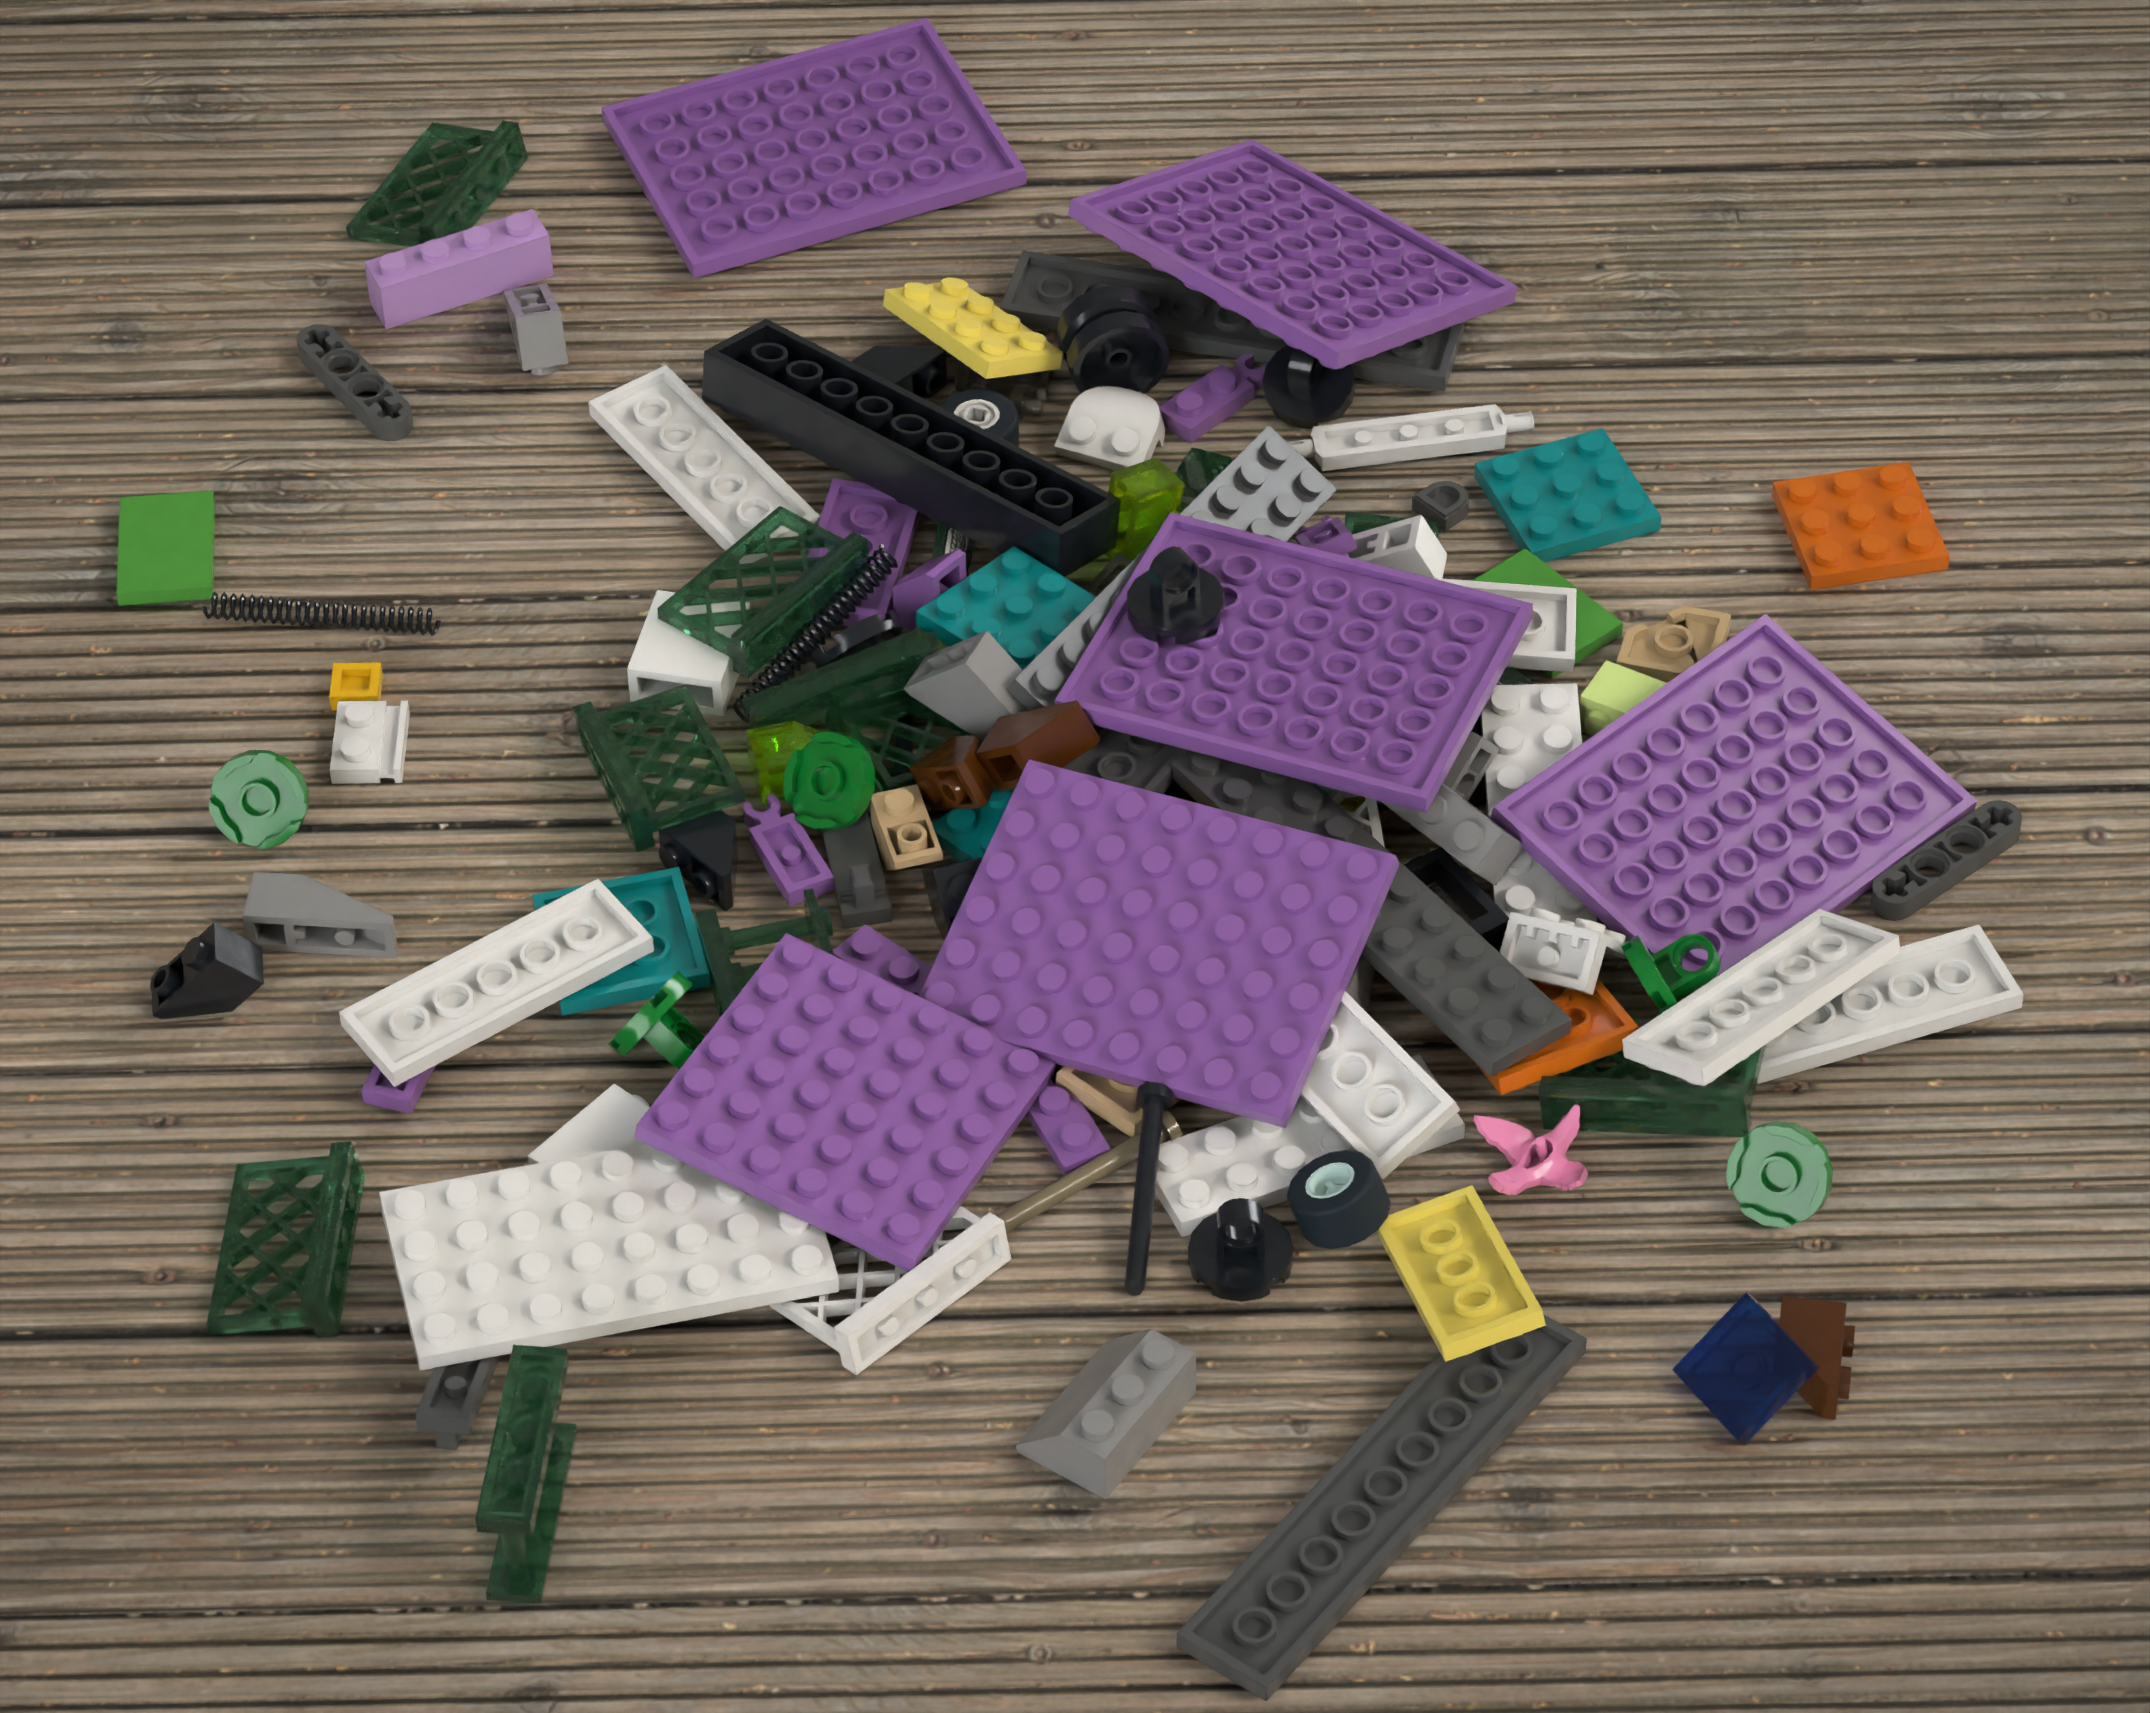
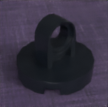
(1306, 391)
(1175, 599)
(858, 638)
(1240, 1251)

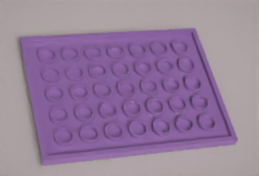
(812, 147)
(1293, 253)
(1314, 667)
(1733, 802)
(1160, 940)

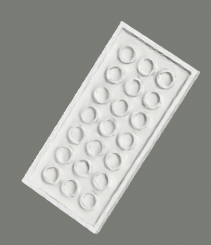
(588, 1253)

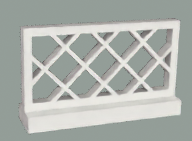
(912, 1296)

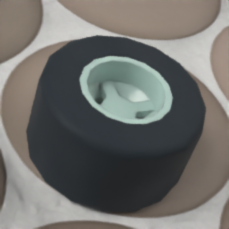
(1338, 1199)

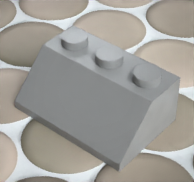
(1113, 1410)

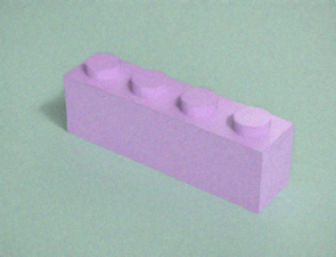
(459, 268)

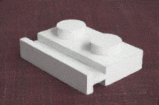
(369, 742)

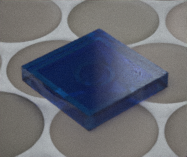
(1745, 1368)

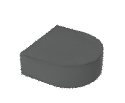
(1442, 503)

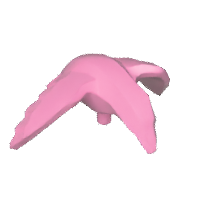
(1534, 1159)

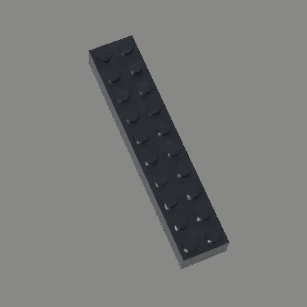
(909, 448)

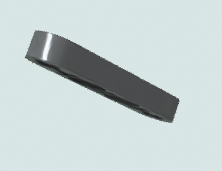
(363, 377)
(1939, 854)

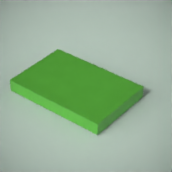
(166, 548)
(1593, 623)

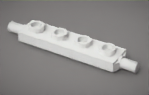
(1411, 437)

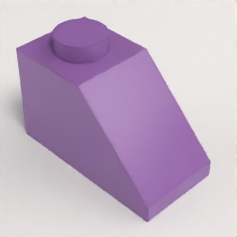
(926, 584)

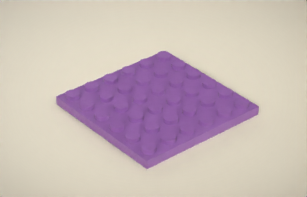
(846, 1102)

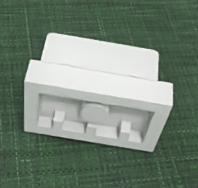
(1559, 950)

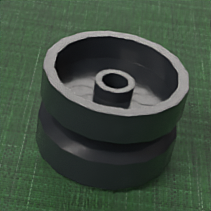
(1112, 340)

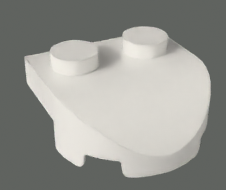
(1111, 428)

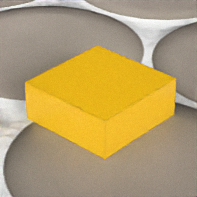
(355, 682)

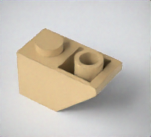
(903, 829)

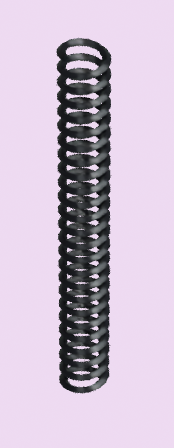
(242, 601)
(824, 625)

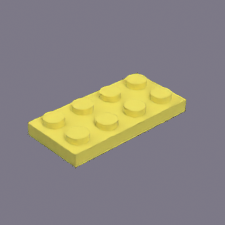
(972, 328)
(1460, 1273)

